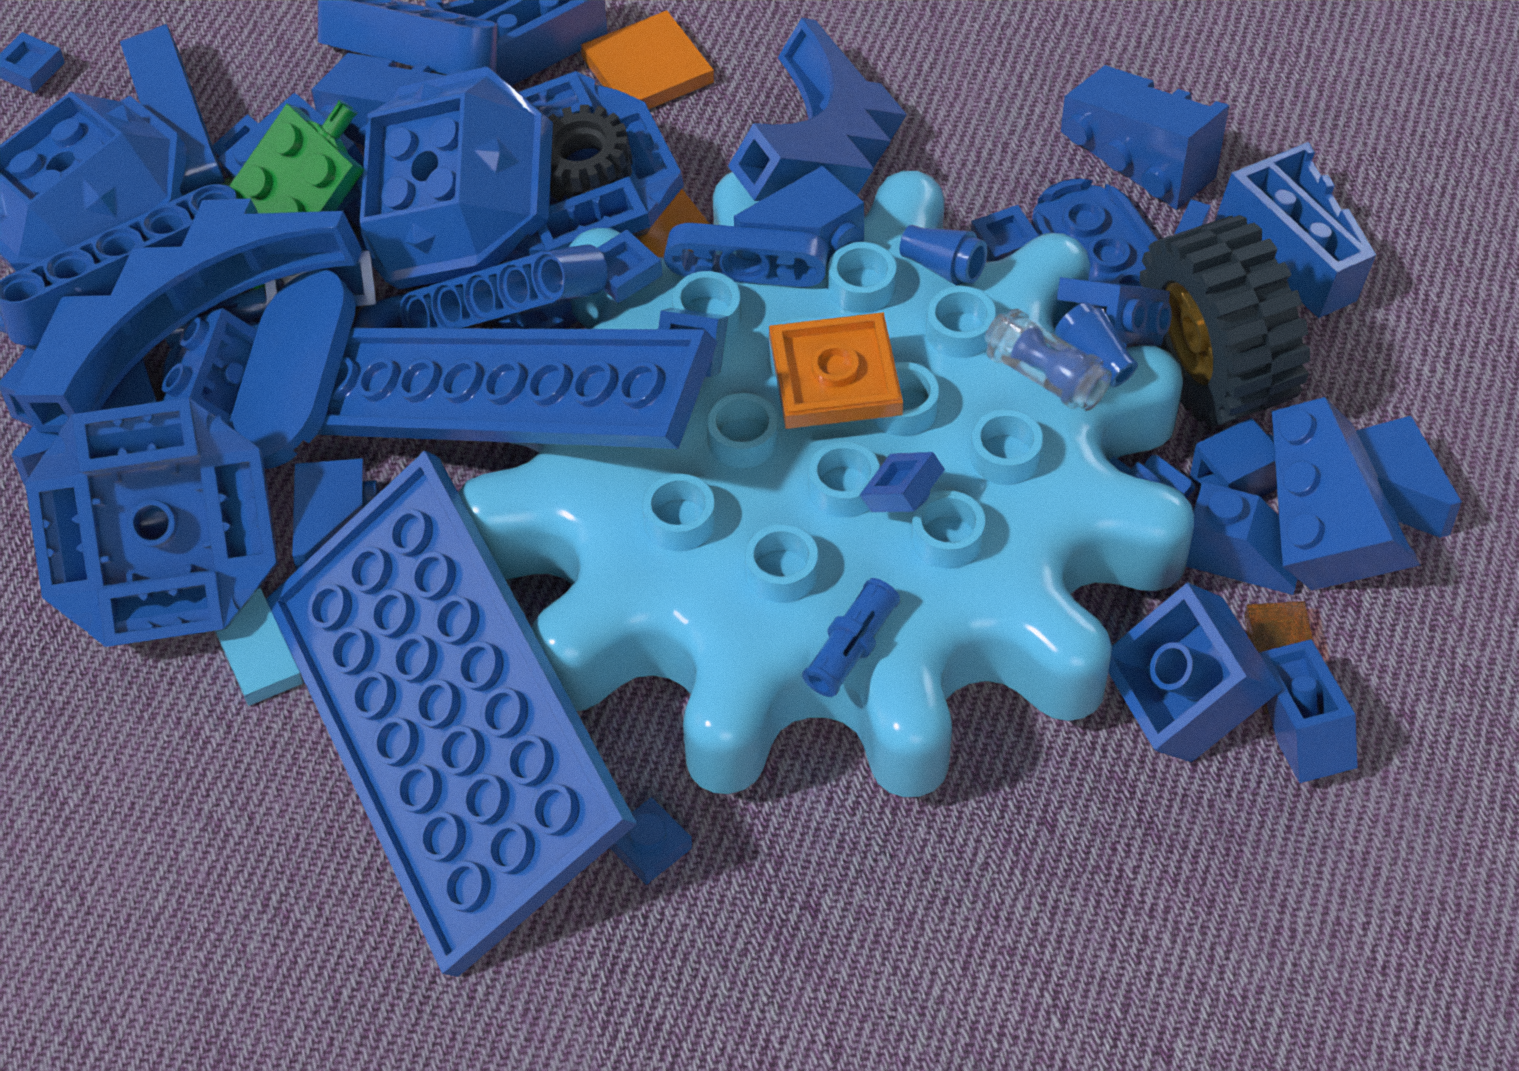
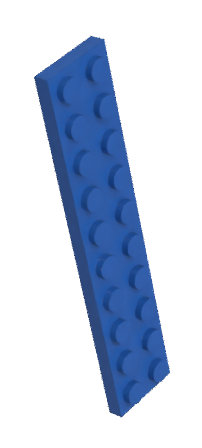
(520, 385)

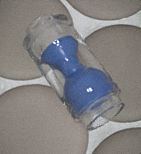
(1067, 371)

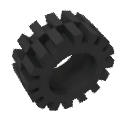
(587, 131)

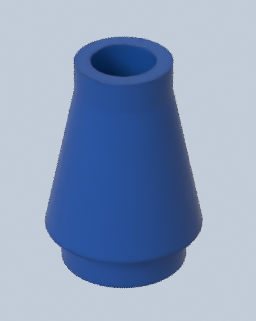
(946, 252)
(1094, 334)

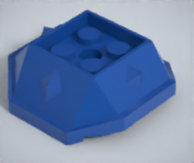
(82, 173)
(452, 177)
(621, 205)
(89, 512)

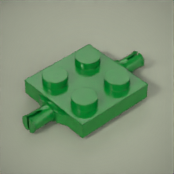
(300, 164)

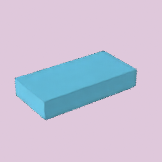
(258, 652)

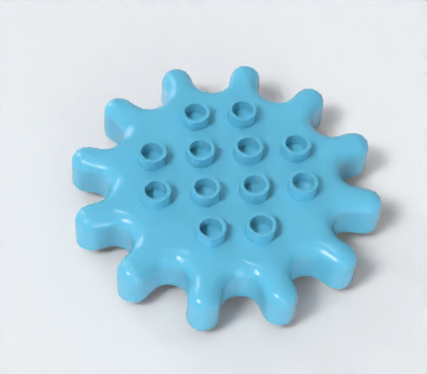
(756, 534)

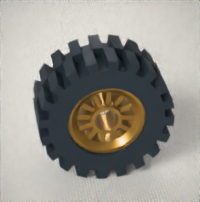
(1230, 319)

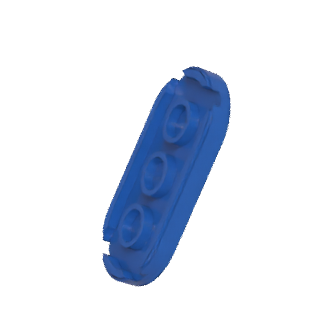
(1102, 223)
(294, 365)

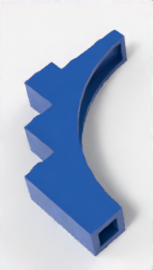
(845, 126)
(161, 288)

